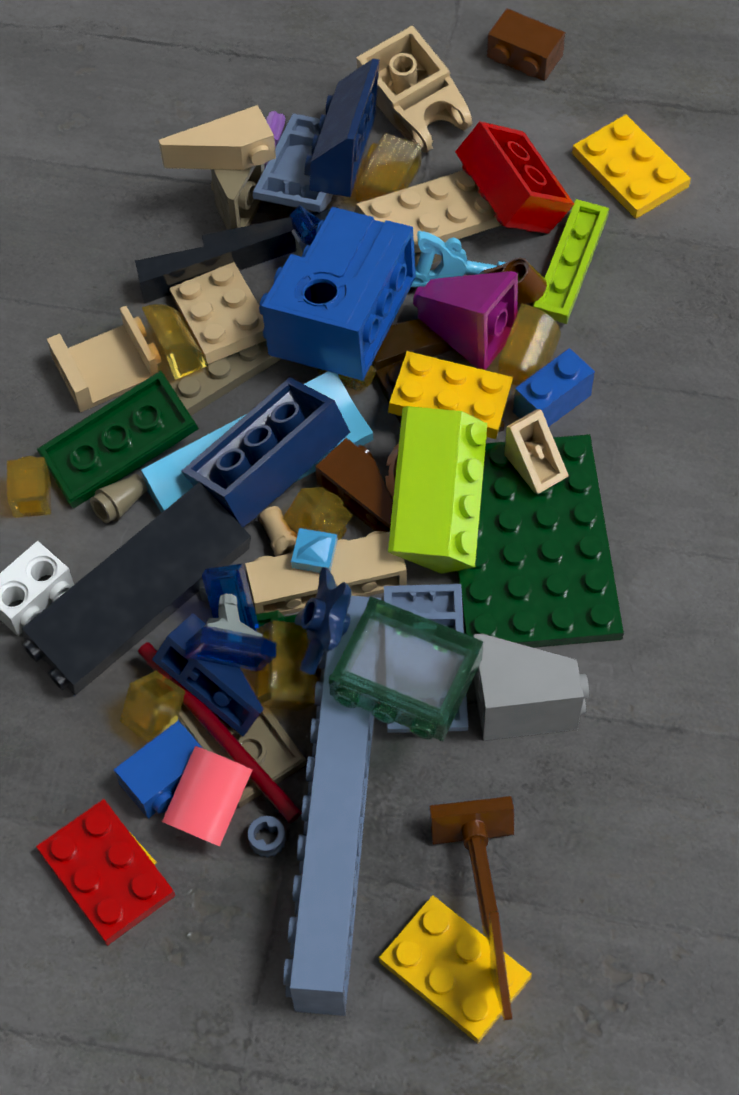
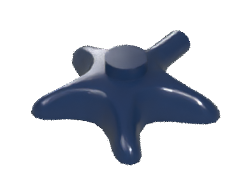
(324, 619)

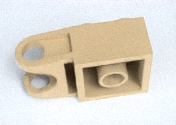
(415, 87)

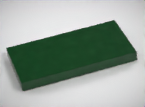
(117, 439)

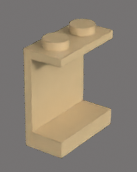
(106, 363)

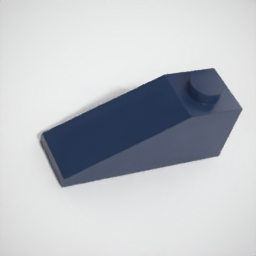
(216, 685)

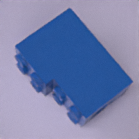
(340, 294)

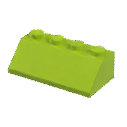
(438, 488)

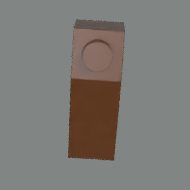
(355, 478)

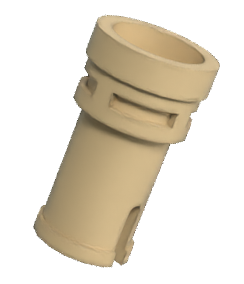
(279, 532)

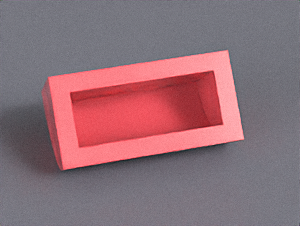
(207, 795)

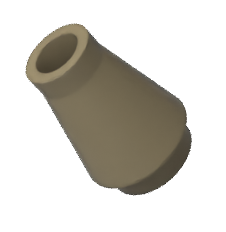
(117, 498)

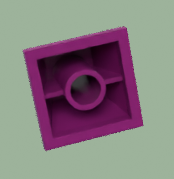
(471, 312)

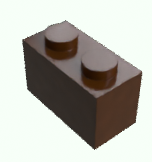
(525, 44)

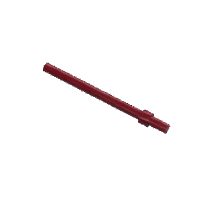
(229, 743)

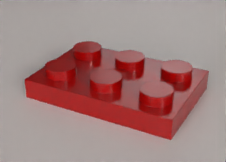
(106, 871)

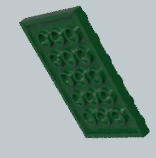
(542, 556)

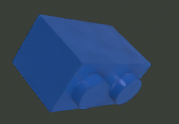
(555, 388)
(156, 769)

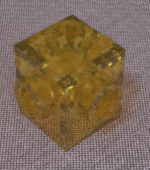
(318, 511)

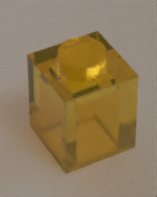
(28, 487)
(152, 705)

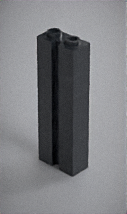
(134, 589)

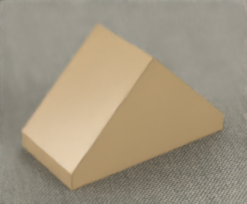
(534, 452)

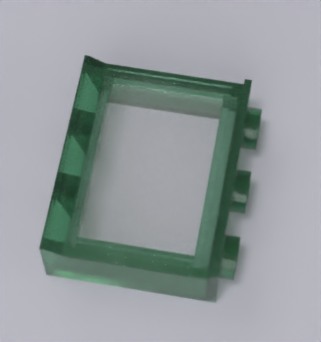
(406, 669)

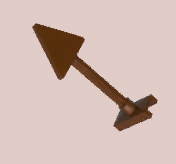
(474, 824)

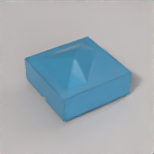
(314, 550)

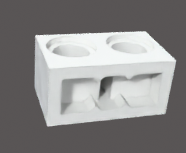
(21, 582)

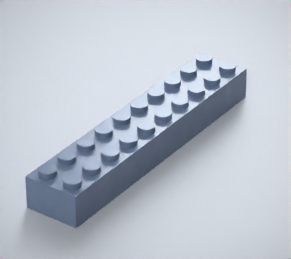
(330, 845)

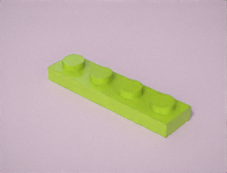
(572, 259)

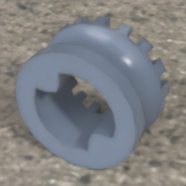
(259, 846)

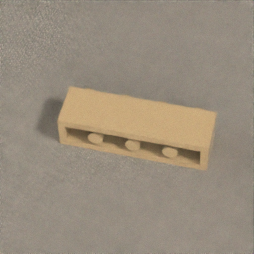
(358, 562)

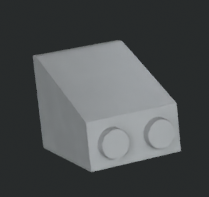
(527, 690)

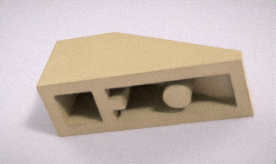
(224, 143)

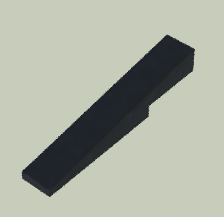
(242, 245)

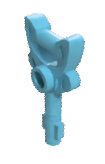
(453, 259)

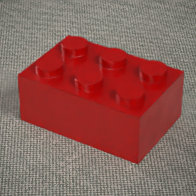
(513, 178)

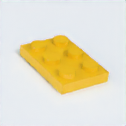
(631, 166)
(451, 386)
(450, 968)

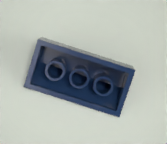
(344, 132)
(268, 449)

